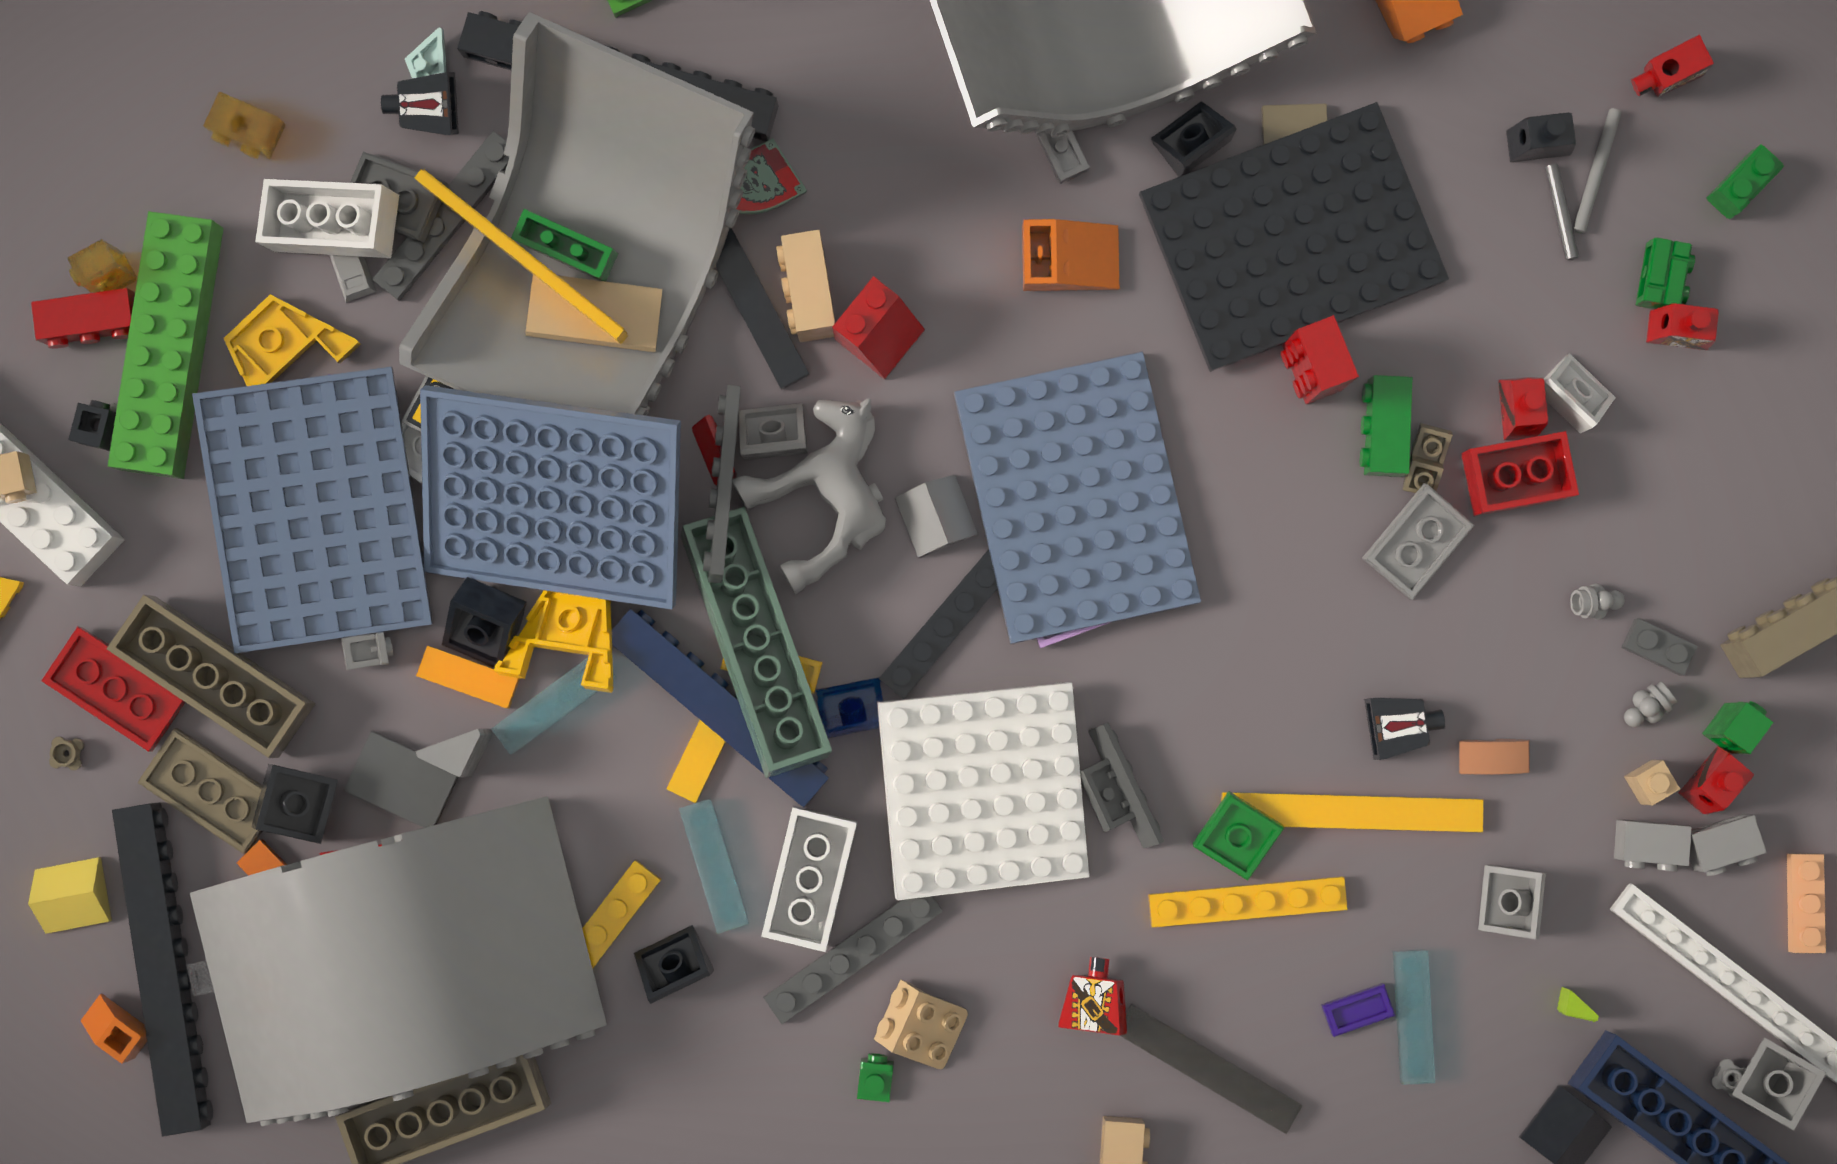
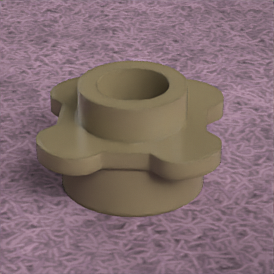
(57, 756)

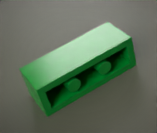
(564, 245)
(1386, 426)

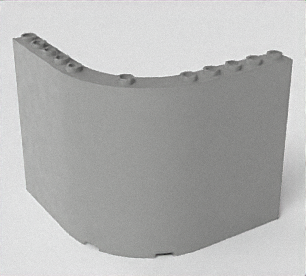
(1104, 60)
(616, 160)
(398, 964)

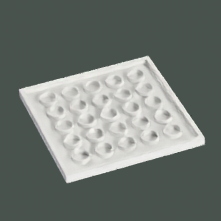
(983, 790)

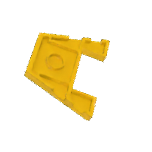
(277, 336)
(566, 625)

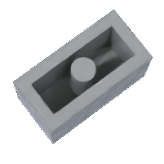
(1652, 843)
(1726, 843)

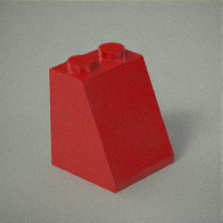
(878, 328)

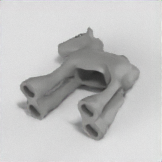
(838, 482)

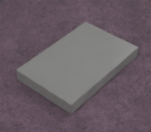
(1418, 541)

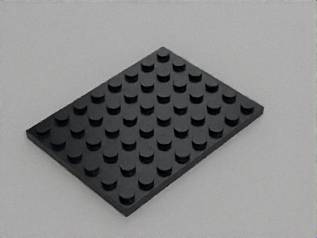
(1293, 235)

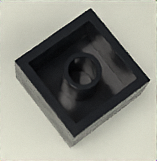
(294, 803)

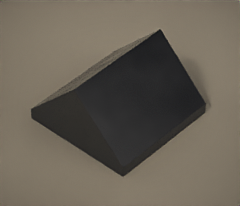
(1193, 138)
(672, 964)
(1565, 1129)

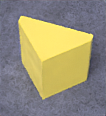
(70, 895)

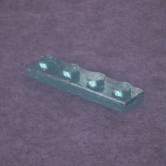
(544, 710)
(714, 866)
(1414, 1017)

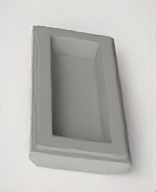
(353, 276)

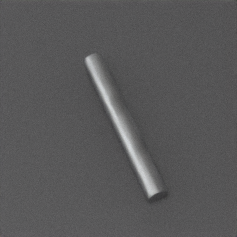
(1561, 211)

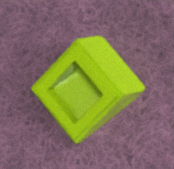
(1573, 1006)

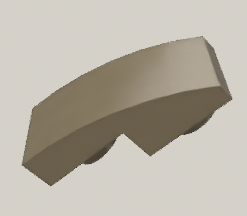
(1427, 457)

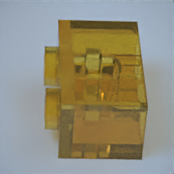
(230, 113)
(101, 268)

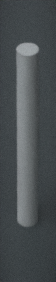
(1597, 170)

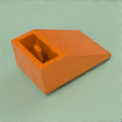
(1069, 255)

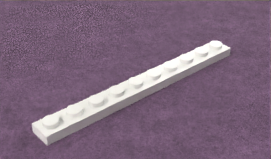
(1728, 979)

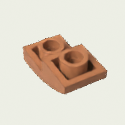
(1494, 757)

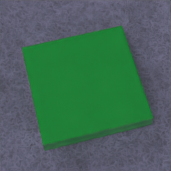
(1238, 835)

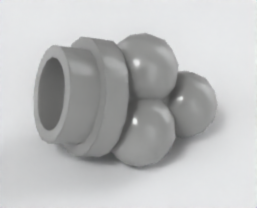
(1595, 601)
(1650, 705)

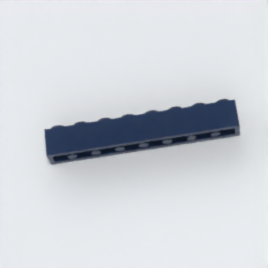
(704, 697)

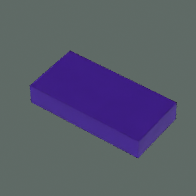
(1358, 1010)

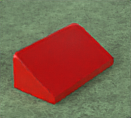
(704, 433)

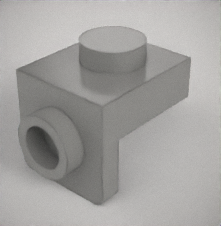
(366, 650)

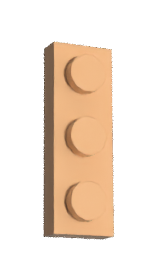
(1806, 903)

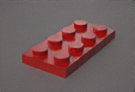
(112, 690)

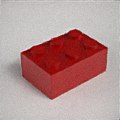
(1318, 360)
(1520, 473)

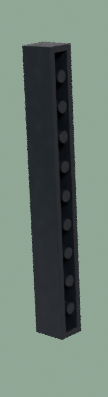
(491, 43)
(162, 968)

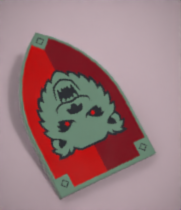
(768, 180)

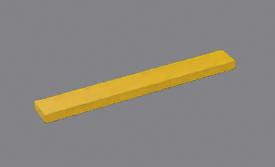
(521, 256)
(1369, 812)

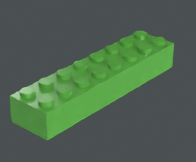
(165, 345)

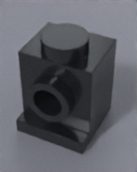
(84, 421)

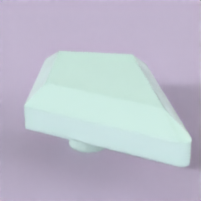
(429, 56)

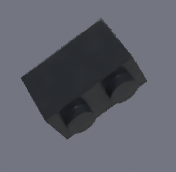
(482, 621)

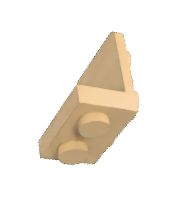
(920, 1026)

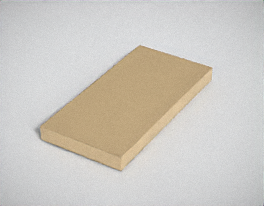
(628, 305)

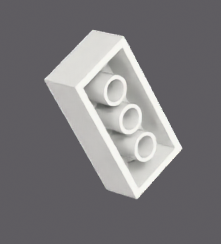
(327, 218)
(809, 879)

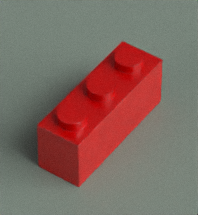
(83, 317)

